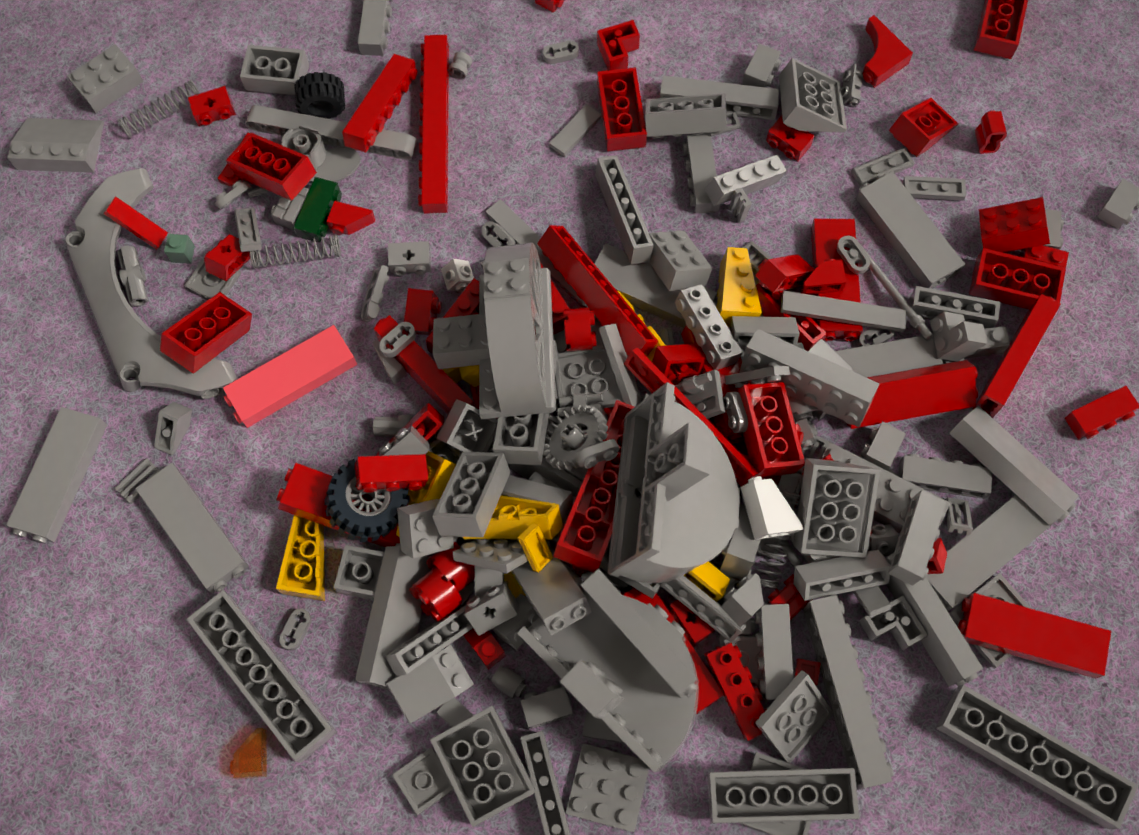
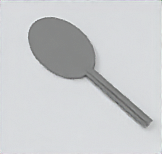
(337, 166)

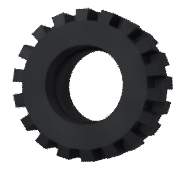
(320, 95)

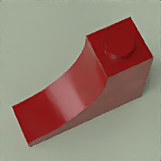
(889, 53)

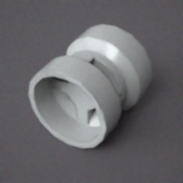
(460, 64)

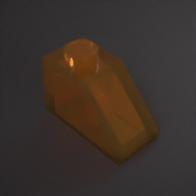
(251, 757)

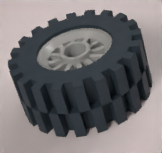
(353, 520)

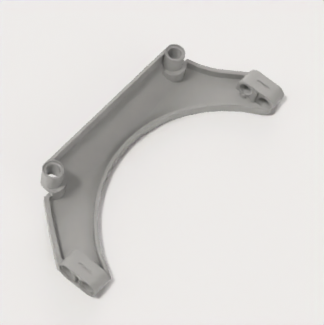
(128, 339)

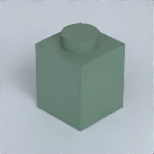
(179, 248)

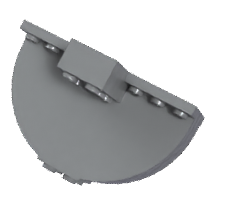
(501, 339)
(685, 489)
(619, 682)

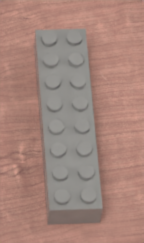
(262, 676)
(847, 693)
(1037, 757)

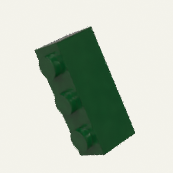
(316, 209)

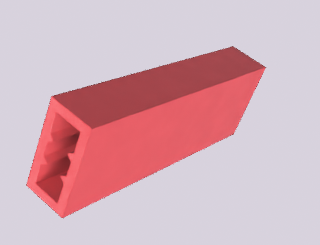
(289, 376)

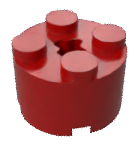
(578, 329)
(458, 573)
(436, 594)

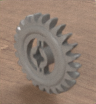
(570, 435)

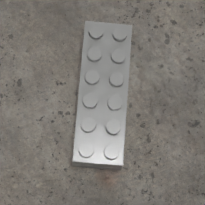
(812, 378)
(523, 436)
(892, 493)
(782, 796)

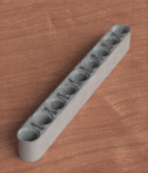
(280, 121)

